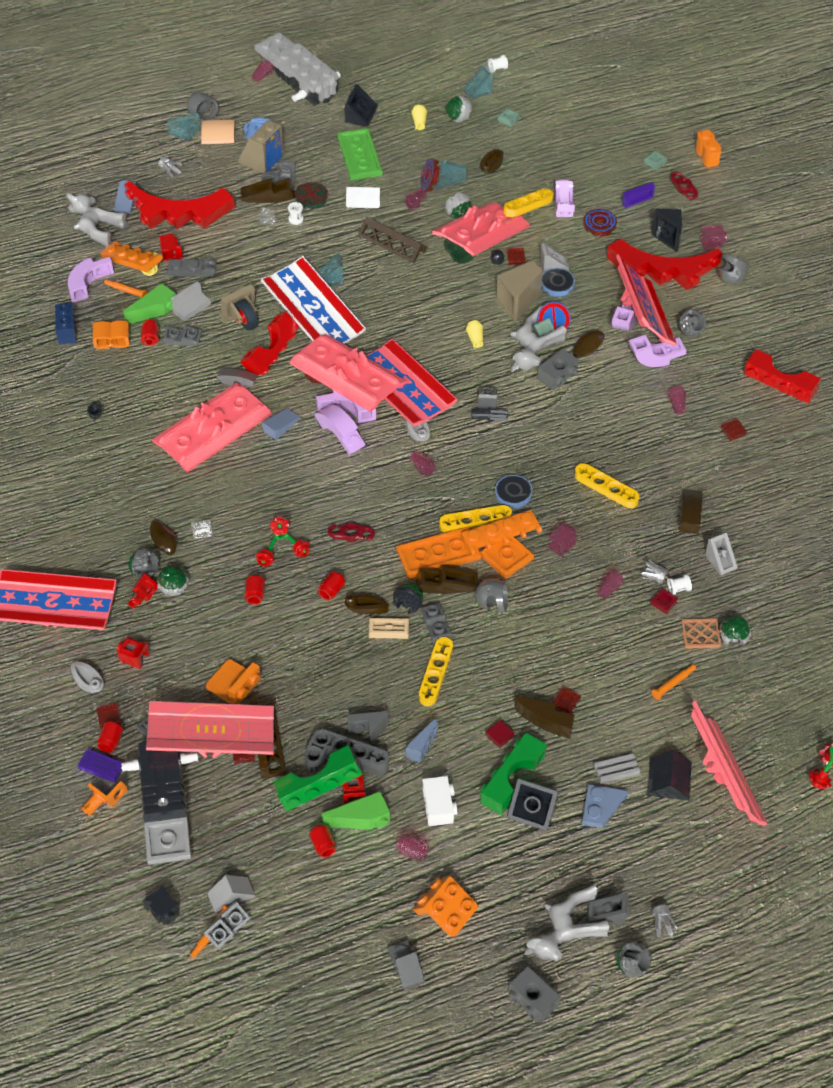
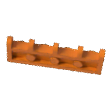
(131, 258)
(500, 531)

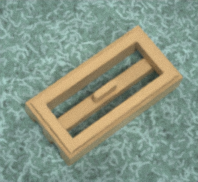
(389, 630)

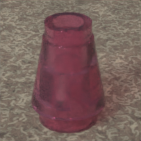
(263, 70)
(415, 198)
(678, 399)
(422, 463)
(610, 584)

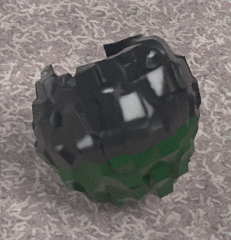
(409, 596)

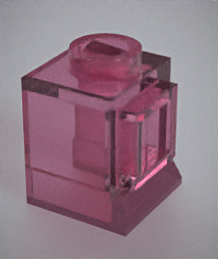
(713, 237)
(563, 539)

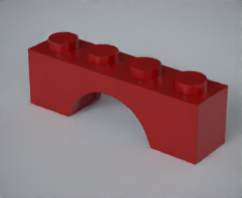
(281, 330)
(801, 385)

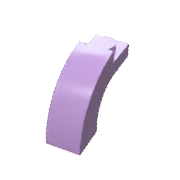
(564, 198)
(84, 274)
(624, 318)
(656, 354)
(344, 403)
(342, 426)

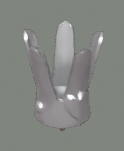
(167, 164)
(655, 572)
(662, 913)

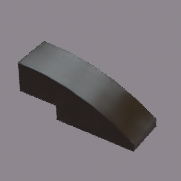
(268, 191)
(691, 512)
(446, 580)
(545, 716)

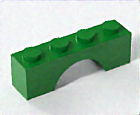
(525, 755)
(339, 770)

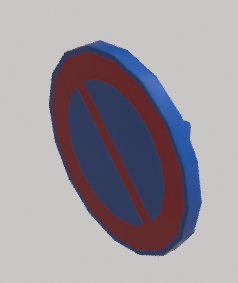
(557, 313)

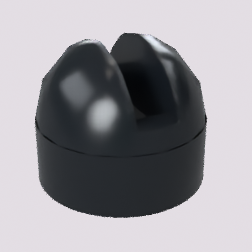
(497, 257)
(92, 409)

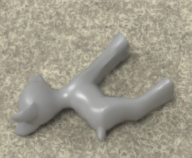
(92, 215)
(526, 358)
(546, 945)

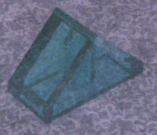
(480, 84)
(184, 127)
(450, 174)
(332, 271)

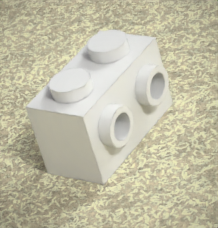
(438, 801)

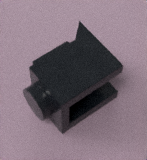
(161, 906)

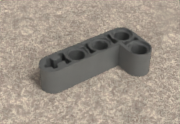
(374, 759)

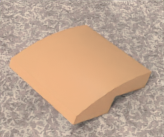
(218, 131)

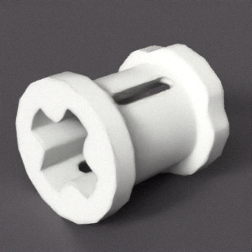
(497, 63)
(296, 212)
(679, 584)

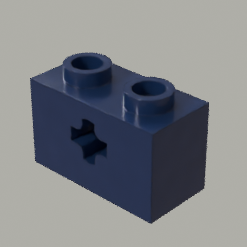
(65, 323)

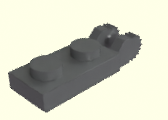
(191, 267)

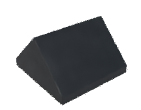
(359, 107)
(668, 227)
(669, 776)
(533, 804)

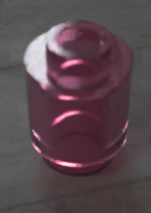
(412, 847)

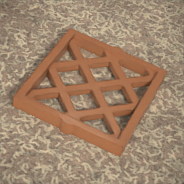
(701, 633)

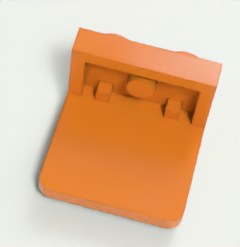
(234, 681)
(446, 905)

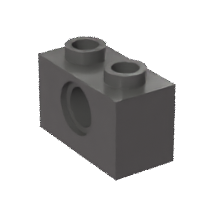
(558, 369)
(530, 983)

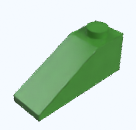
(152, 305)
(360, 814)

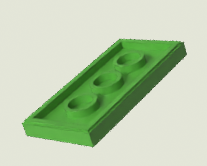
(359, 154)

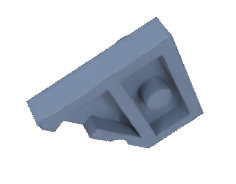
(601, 805)

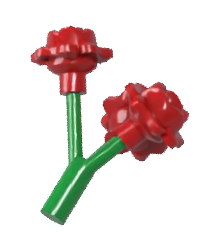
(820, 778)

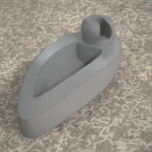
(419, 432)
(86, 677)

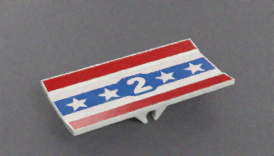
(312, 302)

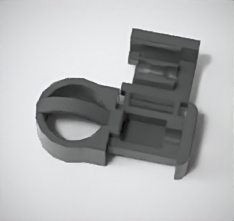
(287, 171)

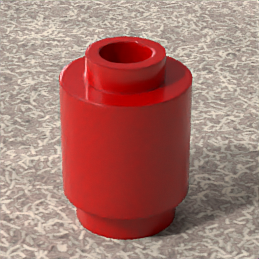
(149, 332)
(331, 585)
(254, 589)
(109, 736)
(322, 841)

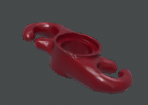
(684, 190)
(360, 529)

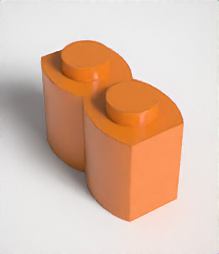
(708, 148)
(110, 334)

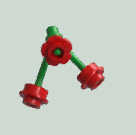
(280, 529)

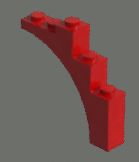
(179, 212)
(664, 269)

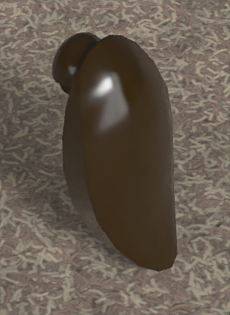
(492, 161)
(588, 343)
(163, 537)
(366, 604)

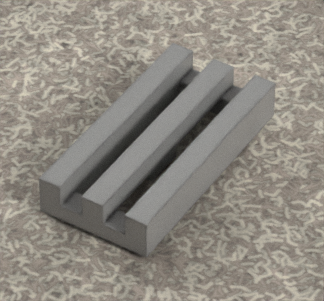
(616, 765)

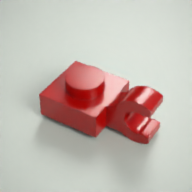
(144, 589)

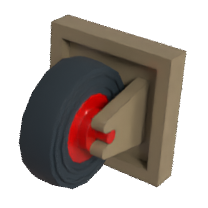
(240, 307)

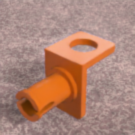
(99, 798)

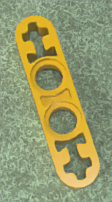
(528, 202)
(605, 487)
(474, 516)
(433, 670)

